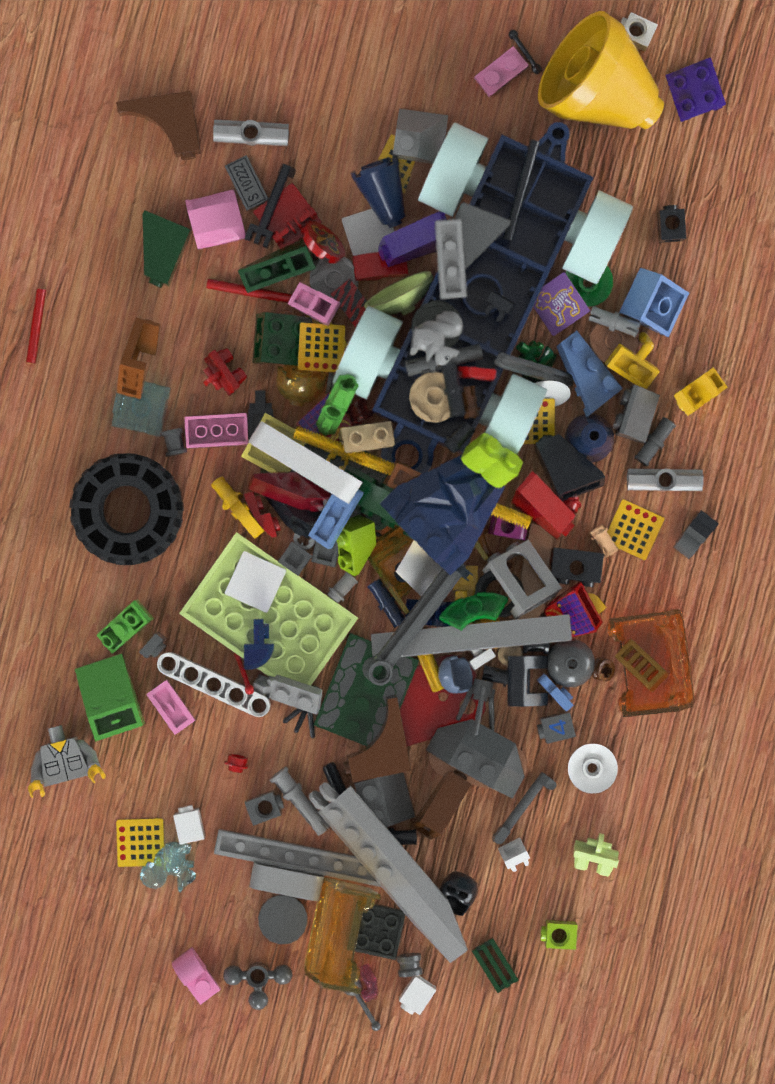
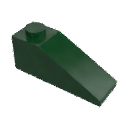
(278, 266)

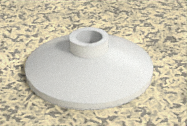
(592, 781)

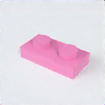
(501, 71)
(171, 707)

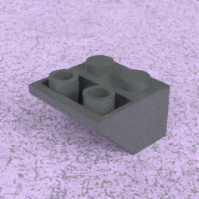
(637, 413)

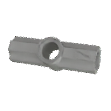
(268, 133)
(680, 479)

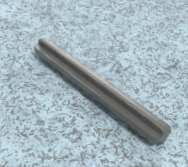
(533, 369)

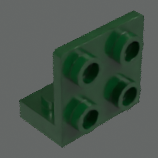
(277, 338)

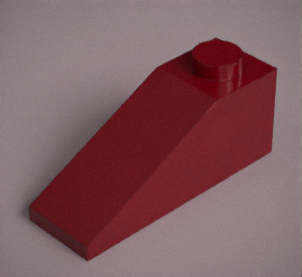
(290, 489)

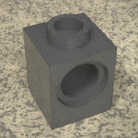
(253, 807)

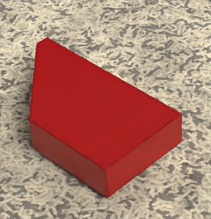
(476, 373)

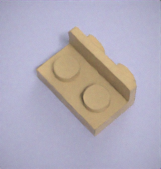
(367, 437)

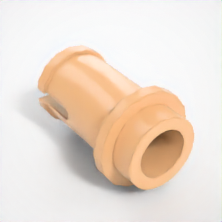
(603, 540)

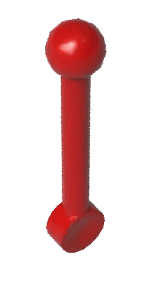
(249, 689)

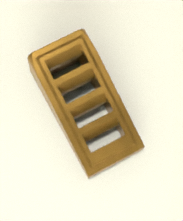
(657, 680)

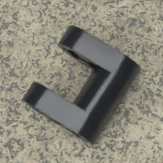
(519, 681)

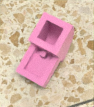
(314, 304)
(195, 976)

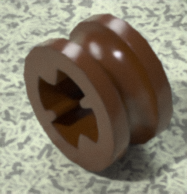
(609, 669)

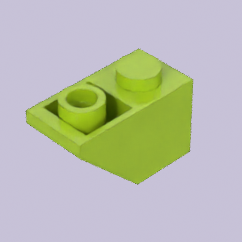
(356, 544)

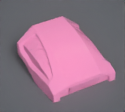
(215, 219)

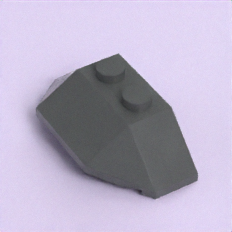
(483, 757)

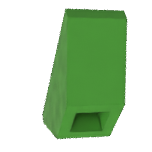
(125, 626)

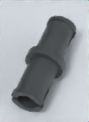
(655, 441)

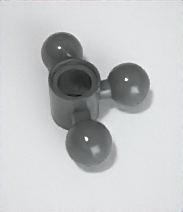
(258, 998)

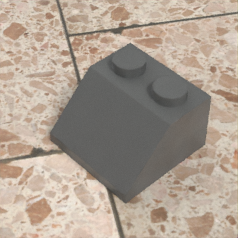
(387, 798)

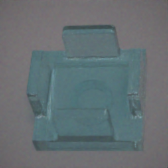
(142, 414)

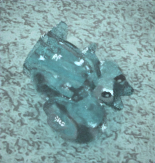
(169, 861)

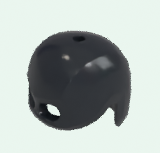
(460, 891)

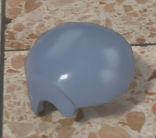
(455, 675)

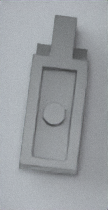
(289, 692)

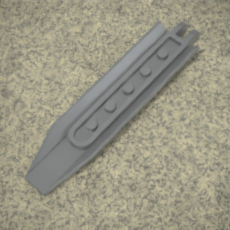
(391, 867)

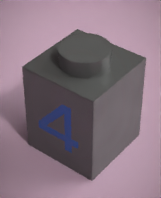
(556, 727)

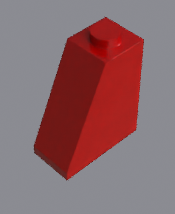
(544, 506)

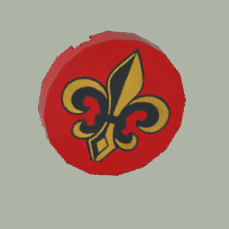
(323, 242)

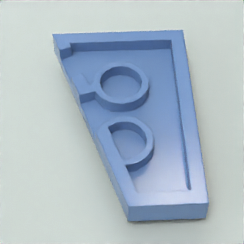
(590, 375)

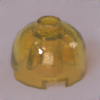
(299, 385)

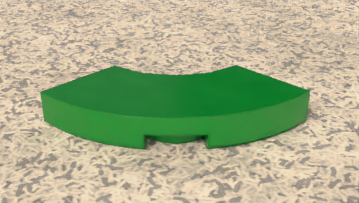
(475, 607)

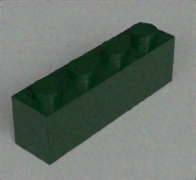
(372, 495)

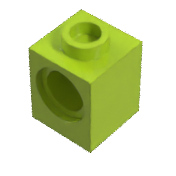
(567, 942)

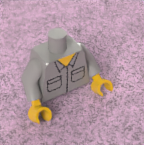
(62, 761)

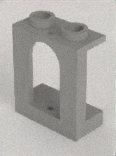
(522, 603)

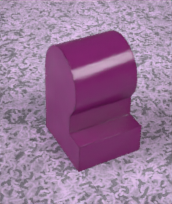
(504, 528)

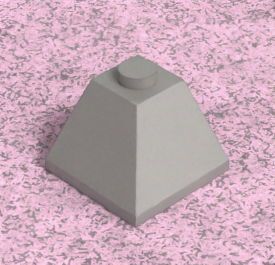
(419, 135)

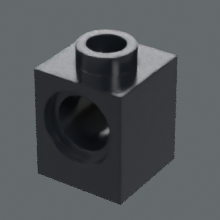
(666, 234)

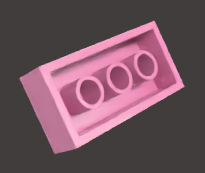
(216, 430)

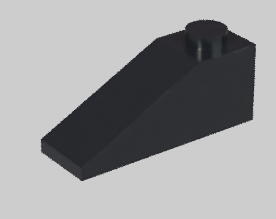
(298, 520)

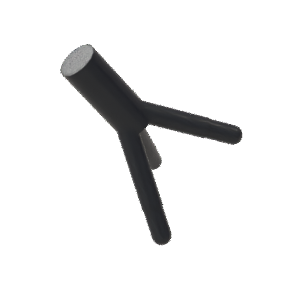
(301, 719)

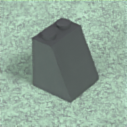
(478, 230)

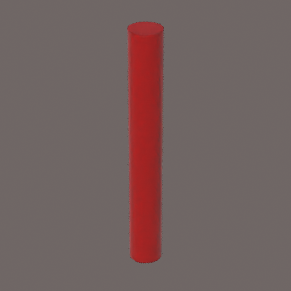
(36, 326)

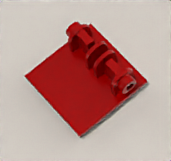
(289, 216)

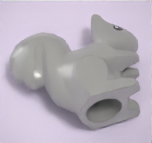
(432, 334)

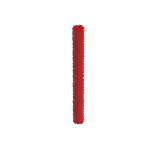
(240, 289)

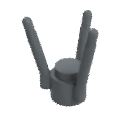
(482, 691)

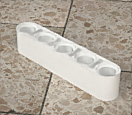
(305, 462)
(204, 675)

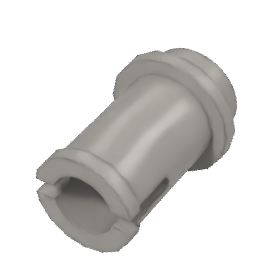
(342, 587)

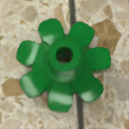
(530, 351)

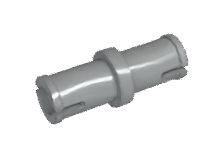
(614, 321)

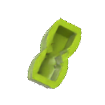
(491, 460)

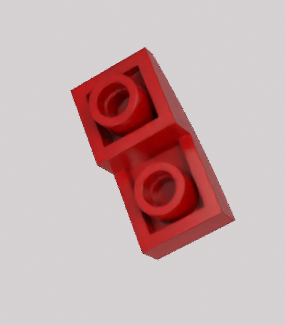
(372, 268)
(266, 521)

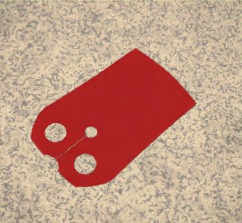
(424, 712)

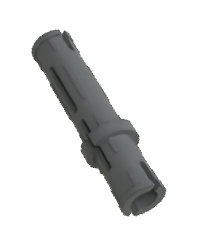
(465, 355)

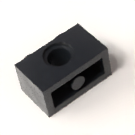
(591, 562)

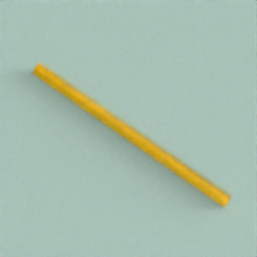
(383, 465)

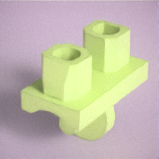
(597, 852)

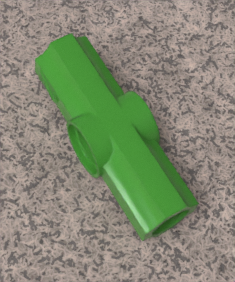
(337, 404)

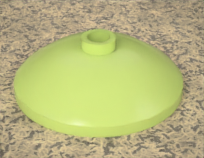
(402, 294)

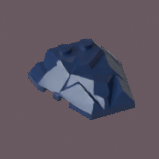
(444, 511)

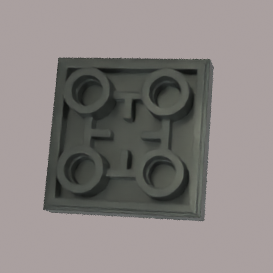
(380, 931)

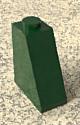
(162, 248)

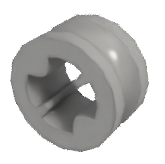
(311, 542)

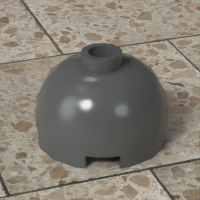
(560, 659)

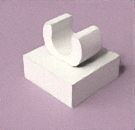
(480, 657)
(514, 854)

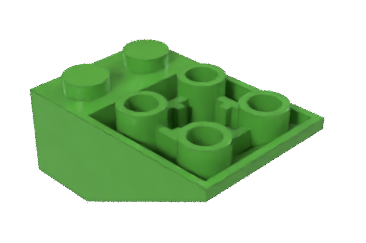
(109, 697)

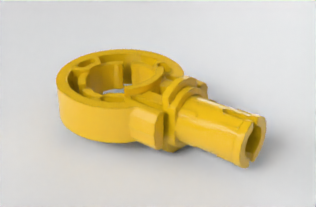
(239, 510)

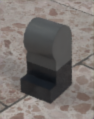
(695, 534)

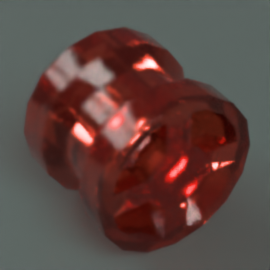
(359, 412)

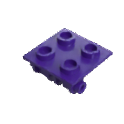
(695, 89)

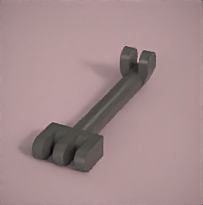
(504, 830)

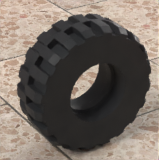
(89, 501)

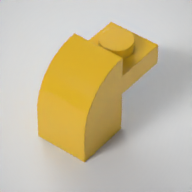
(700, 391)

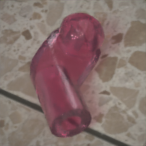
(370, 981)

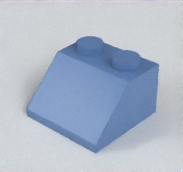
(654, 302)

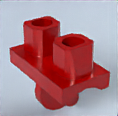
(220, 375)

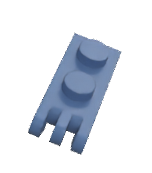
(333, 519)

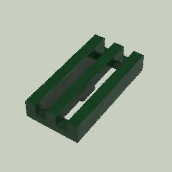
(506, 983)

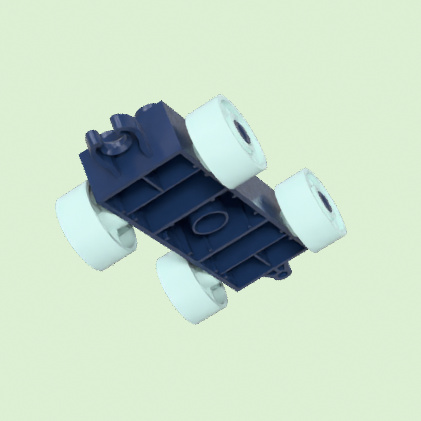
(506, 266)

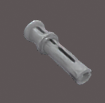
(292, 792)

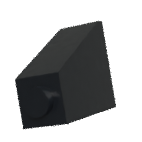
(567, 468)

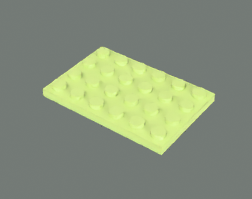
(300, 619)

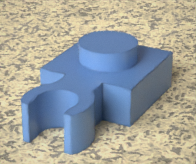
(561, 696)

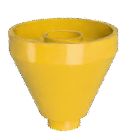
(600, 77)

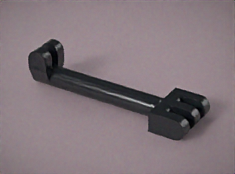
(261, 230)

